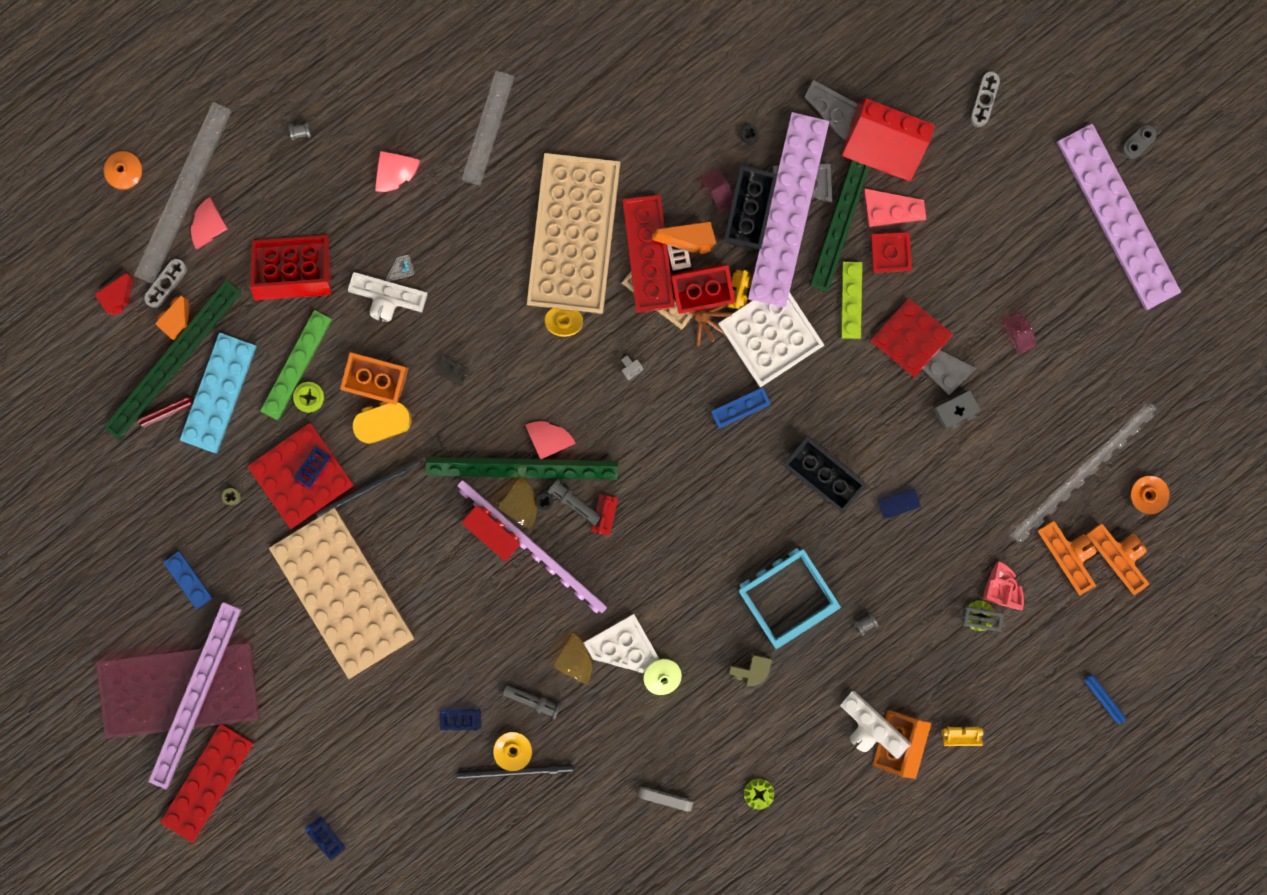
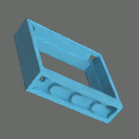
(805, 624)

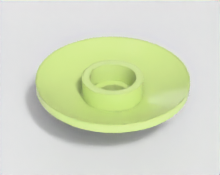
(662, 669)

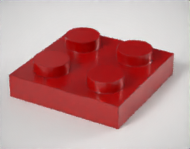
(891, 252)

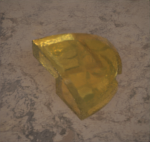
(520, 504)
(575, 660)

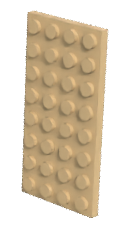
(573, 233)
(341, 593)

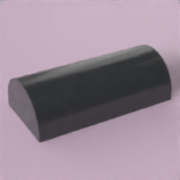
(750, 208)
(825, 474)

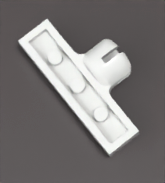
(386, 296)
(873, 727)

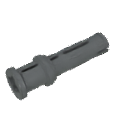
(568, 497)
(541, 707)

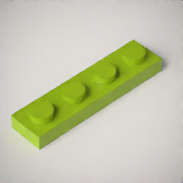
(851, 300)

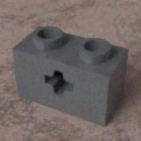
(946, 414)

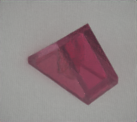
(718, 189)
(1020, 333)

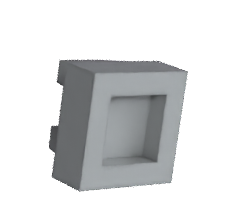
(632, 368)

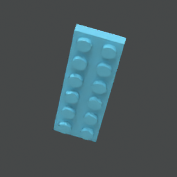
(218, 393)

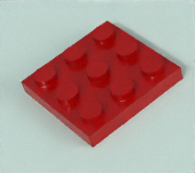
(911, 338)

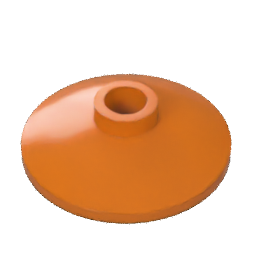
(129, 176)
(1159, 495)

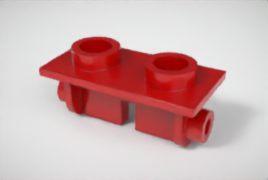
(606, 508)

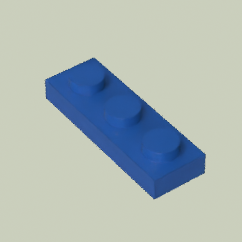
(740, 408)
(188, 580)

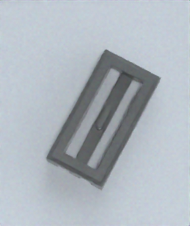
(966, 616)

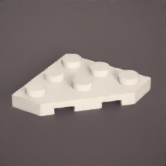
(623, 646)

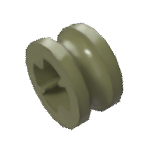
(231, 502)

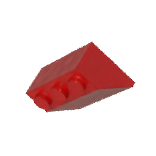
(702, 288)
(492, 532)

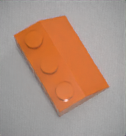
(374, 378)
(916, 733)

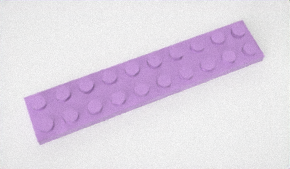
(788, 210)
(1119, 217)

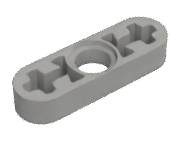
(983, 84)
(157, 284)
(665, 798)

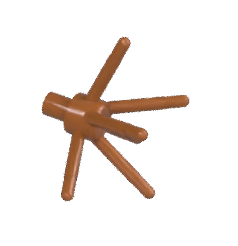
(703, 317)

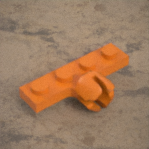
(1070, 555)
(1121, 556)

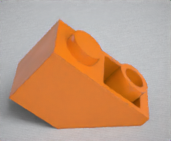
(175, 319)

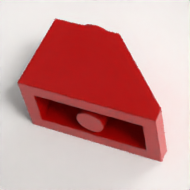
(116, 295)

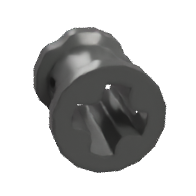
(300, 130)
(866, 623)

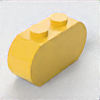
(381, 422)

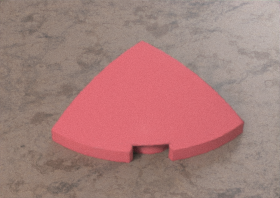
(394, 170)
(206, 223)
(548, 438)
(1003, 588)

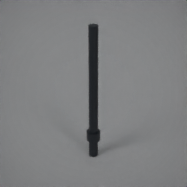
(400, 470)
(553, 769)

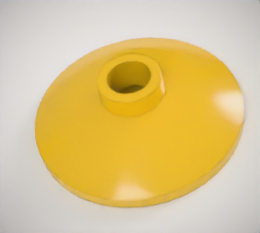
(563, 322)
(510, 761)

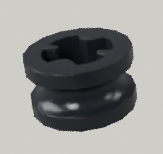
(751, 139)
(543, 495)

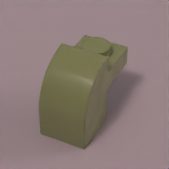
(757, 672)

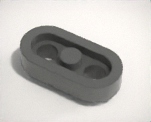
(1139, 141)

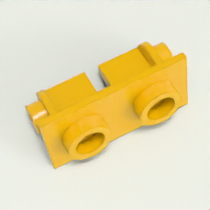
(742, 281)
(962, 737)

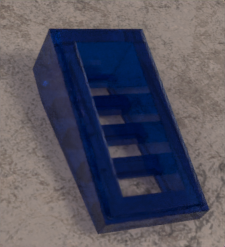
(302, 470)
(476, 719)
(330, 834)

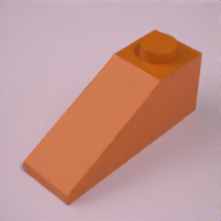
(688, 237)

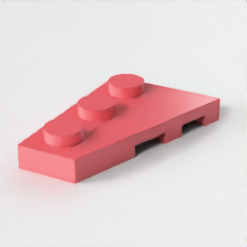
(892, 209)

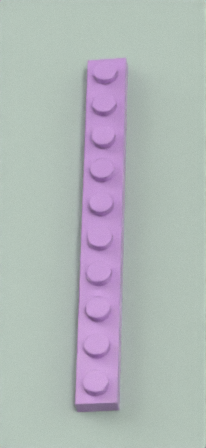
(537, 552)
(195, 695)

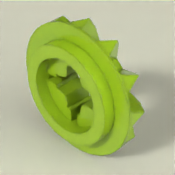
(303, 389)
(984, 605)
(768, 795)

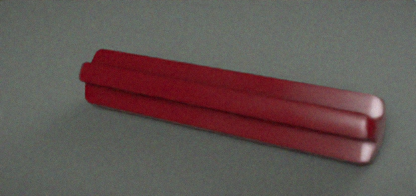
(165, 411)

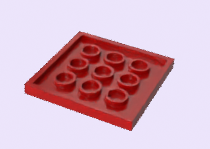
(279, 465)

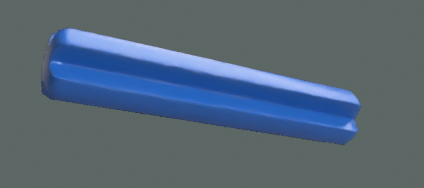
(1105, 699)

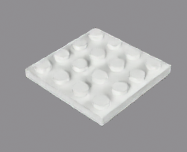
(770, 338)

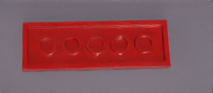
(647, 257)
(207, 782)

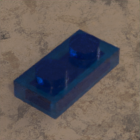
(899, 503)

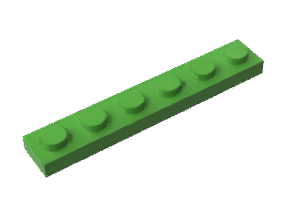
(296, 365)

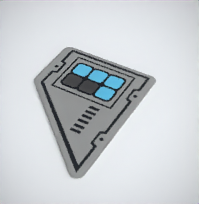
(401, 268)

